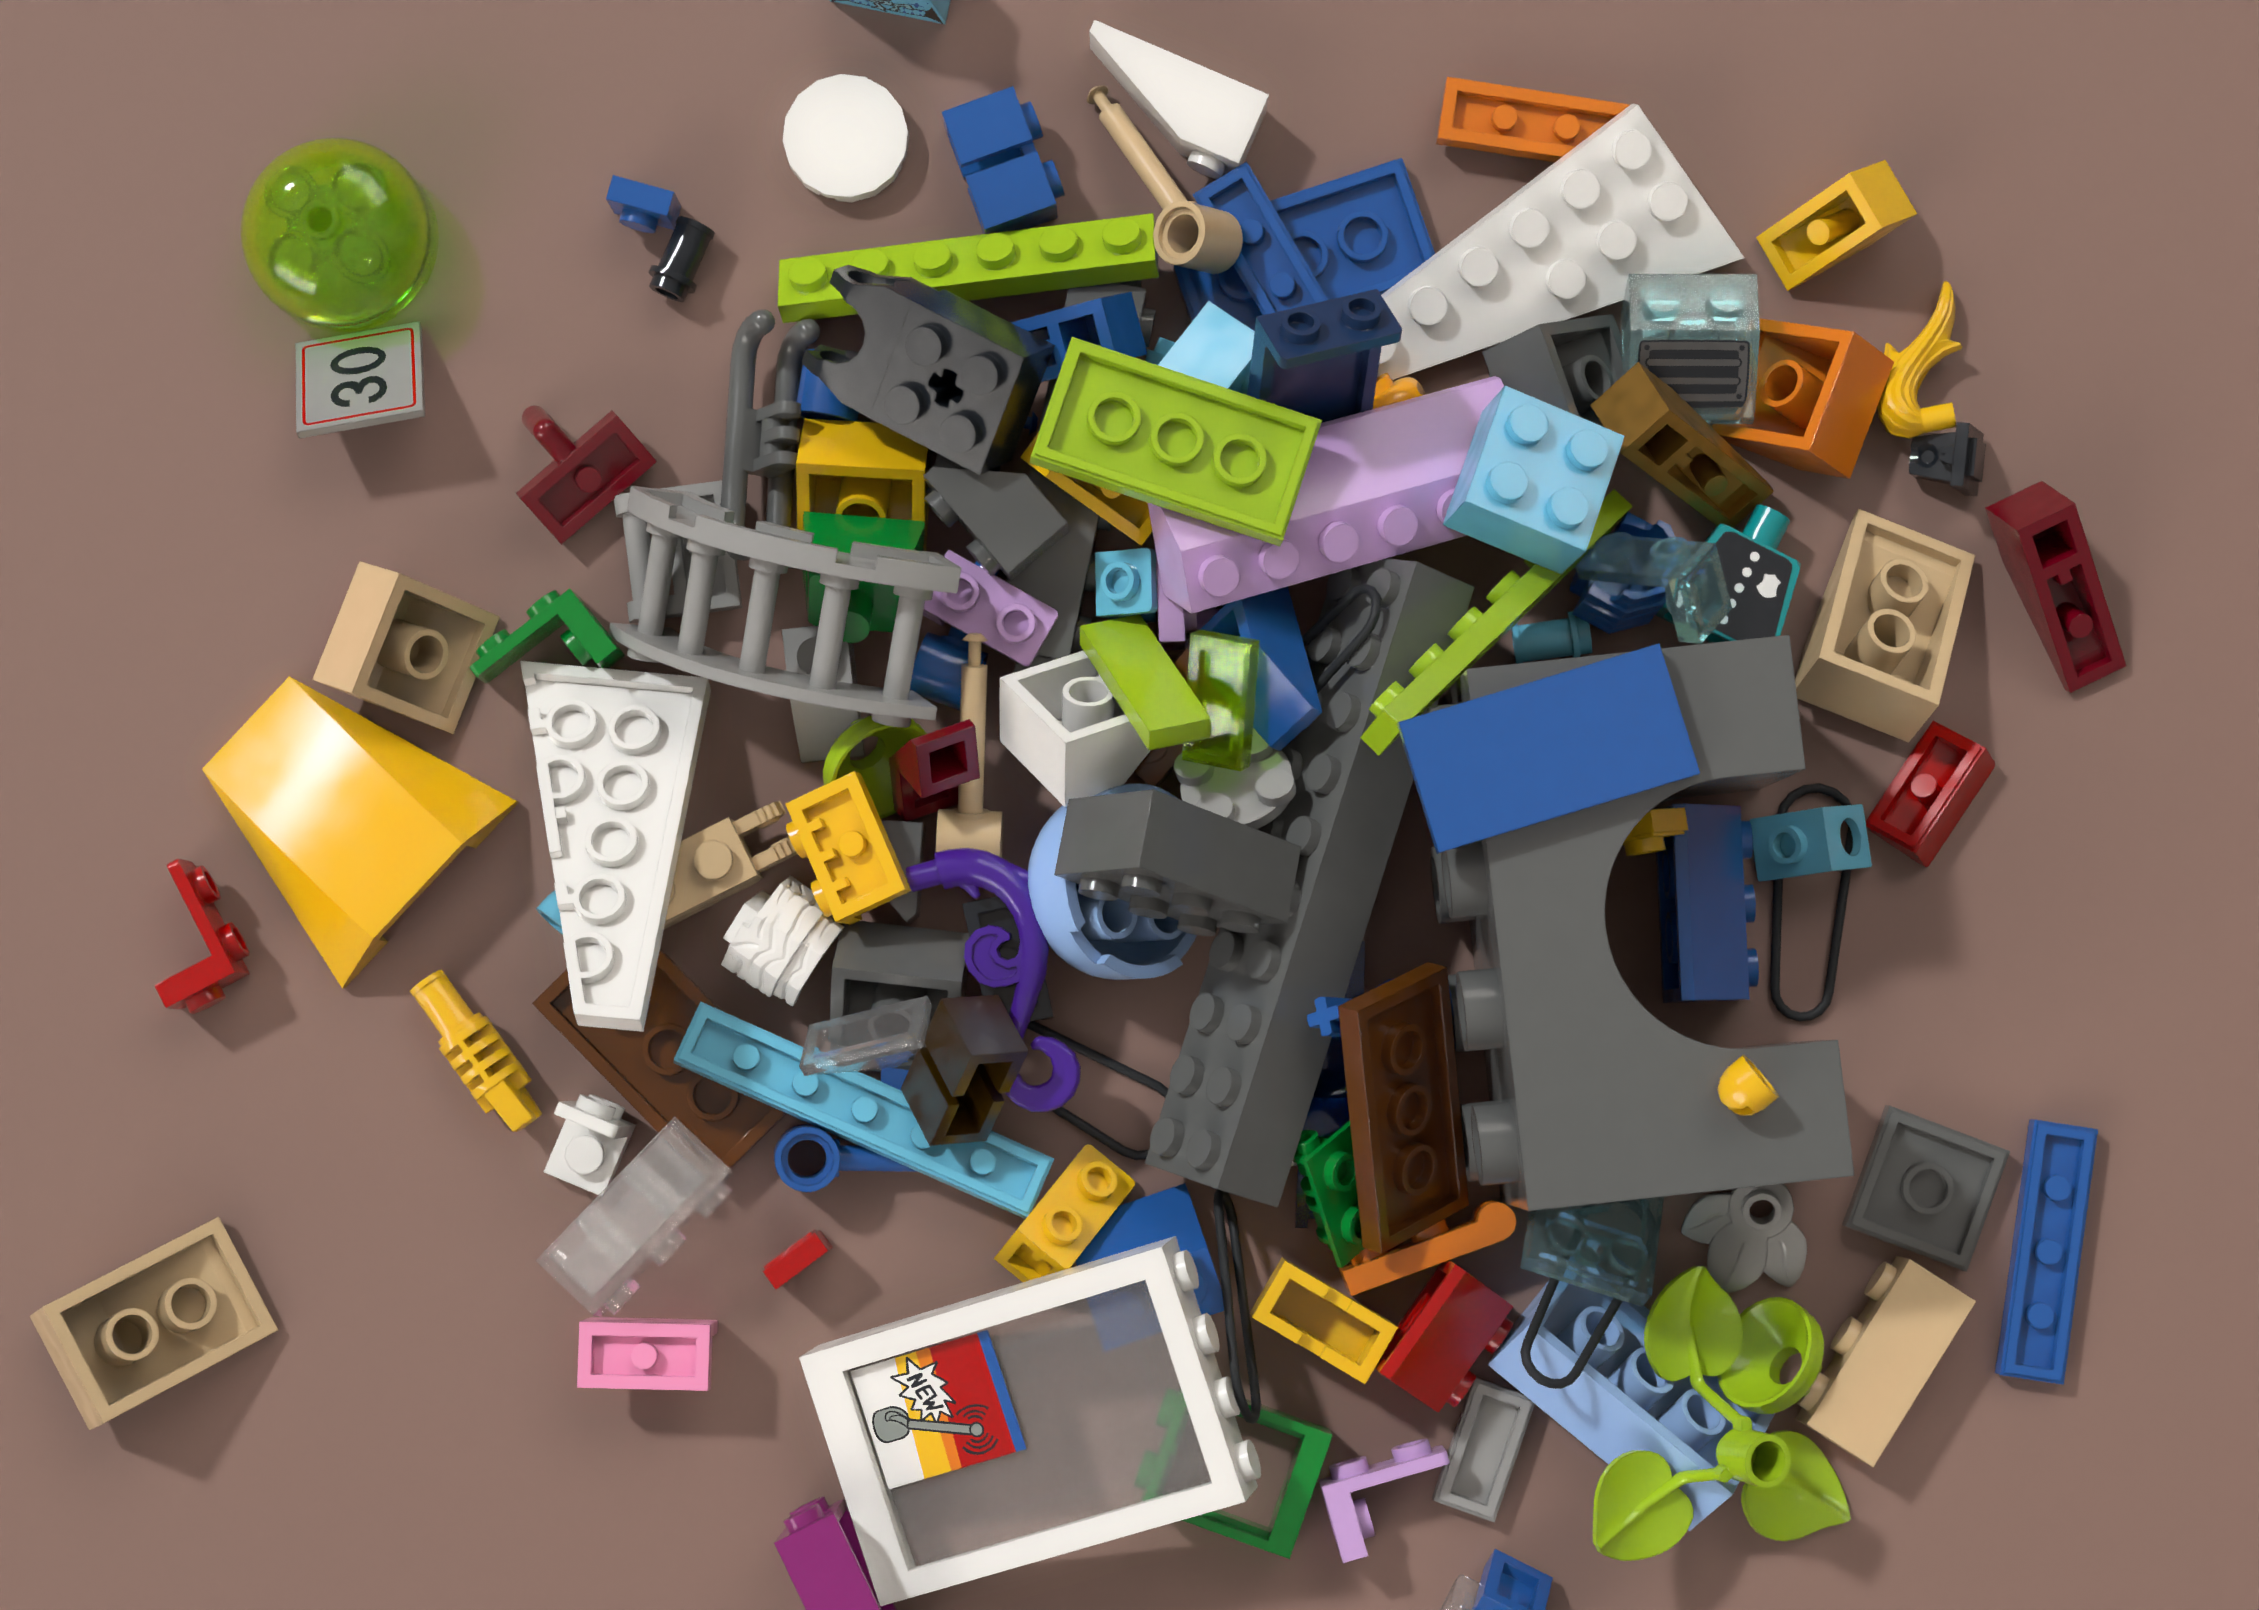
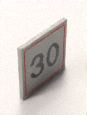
(359, 380)

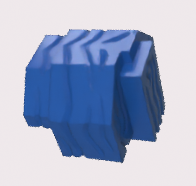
(1619, 605)

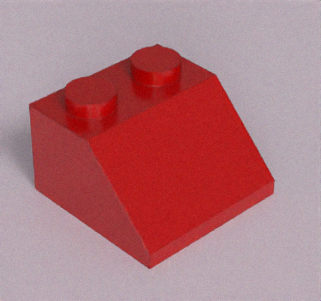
(1444, 1337)

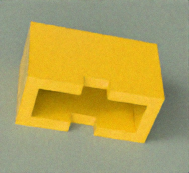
(1323, 1320)

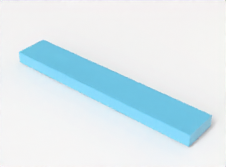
(857, 1111)

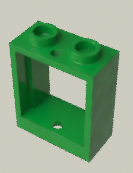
(1294, 1494)

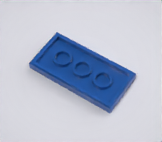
(1351, 232)
(1548, 748)

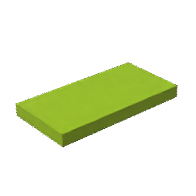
(1175, 441)

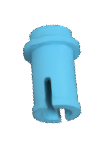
(1551, 639)

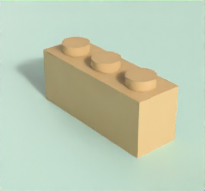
(1884, 1358)

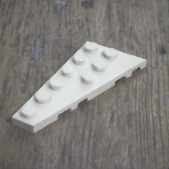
(1558, 248)
(615, 800)

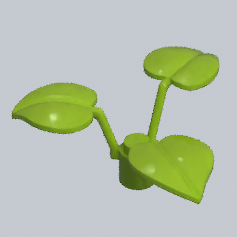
(1785, 1474)

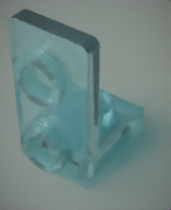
(1685, 569)

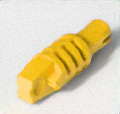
(477, 1053)

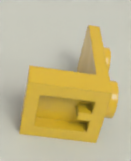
(1066, 1217)

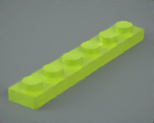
(982, 264)
(1475, 637)

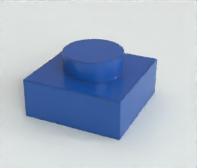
(642, 205)

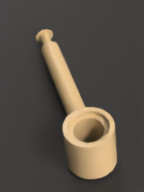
(1184, 230)
(971, 823)

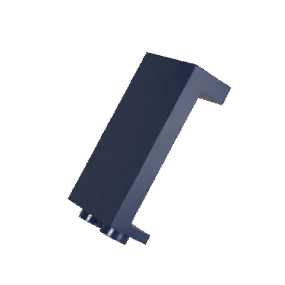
(1322, 355)

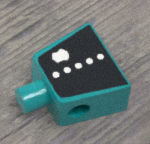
(1755, 575)

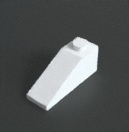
(1194, 107)

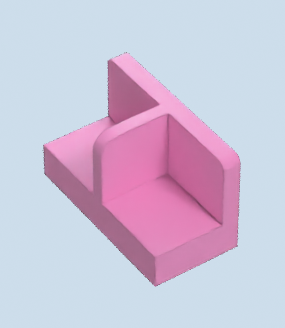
(645, 1353)

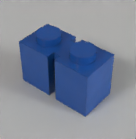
(1000, 163)

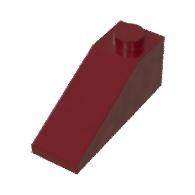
(2057, 582)

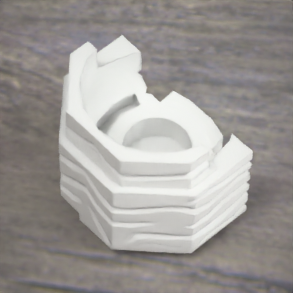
(779, 940)

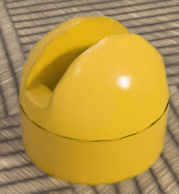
(1745, 1088)

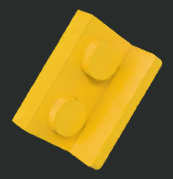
(846, 849)

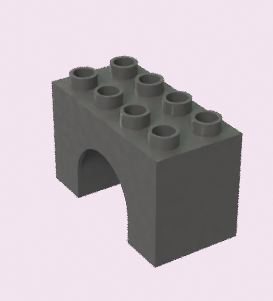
(1580, 1077)

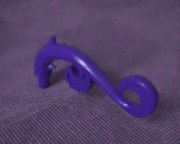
(980, 868)

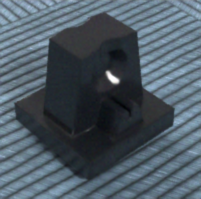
(1950, 458)

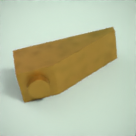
(1680, 448)

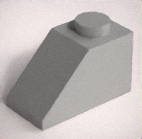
(817, 724)

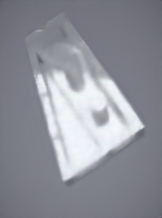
(637, 1220)

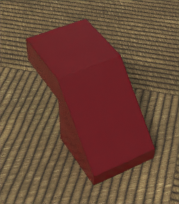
(931, 768)

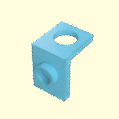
(1809, 842)

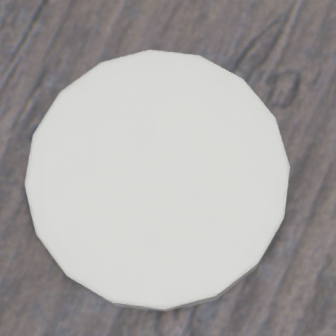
(845, 138)

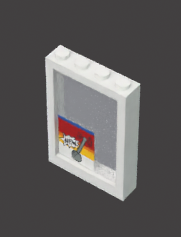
(1031, 1421)

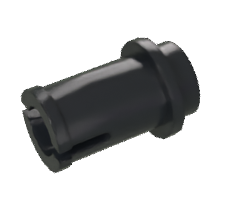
(681, 259)

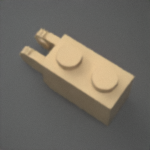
(720, 863)

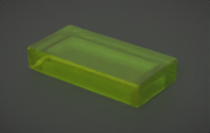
(1224, 681)

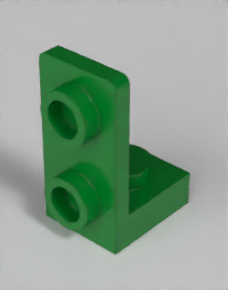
(584, 637)

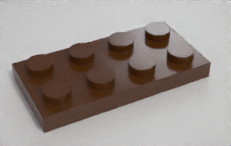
(644, 1069)
(1404, 1106)

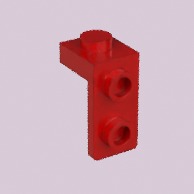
(202, 983)

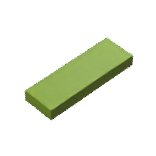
(1145, 682)

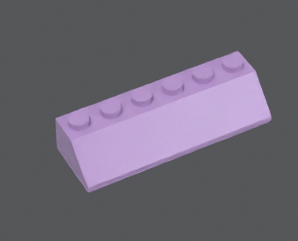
(1368, 494)

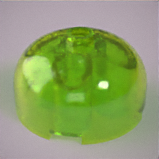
(338, 234)

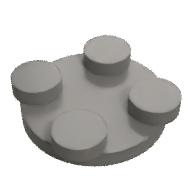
(1247, 796)

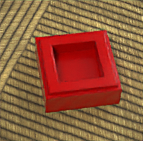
(796, 1258)

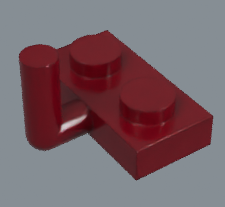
(583, 473)

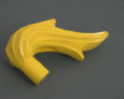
(1898, 403)

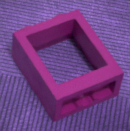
(827, 1558)

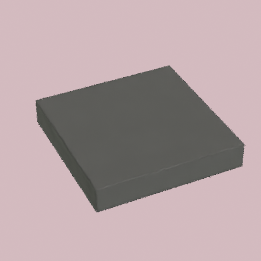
(1926, 1188)

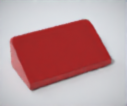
(1930, 793)

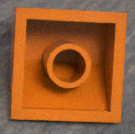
(1812, 397)

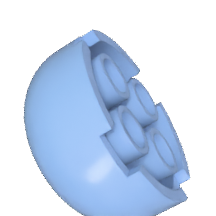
(1096, 933)

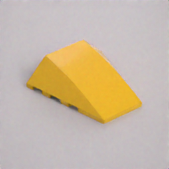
(346, 817)

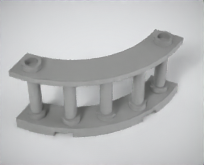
(771, 552)

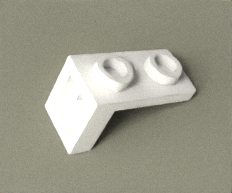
(589, 1142)

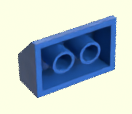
(1706, 908)

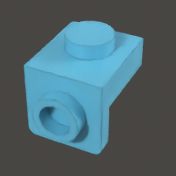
(1126, 584)

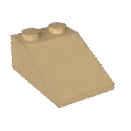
(1885, 627)
(153, 1323)

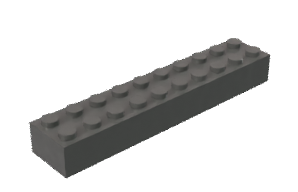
(1248, 1048)

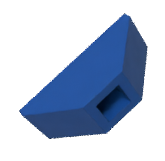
(1285, 685)

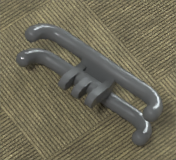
(765, 438)

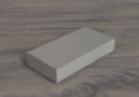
(1483, 1449)

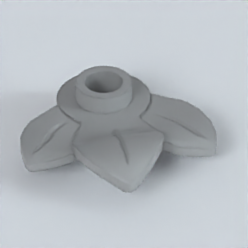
(1744, 1244)

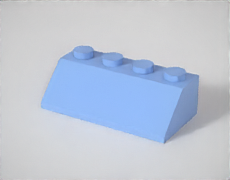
(1618, 1396)

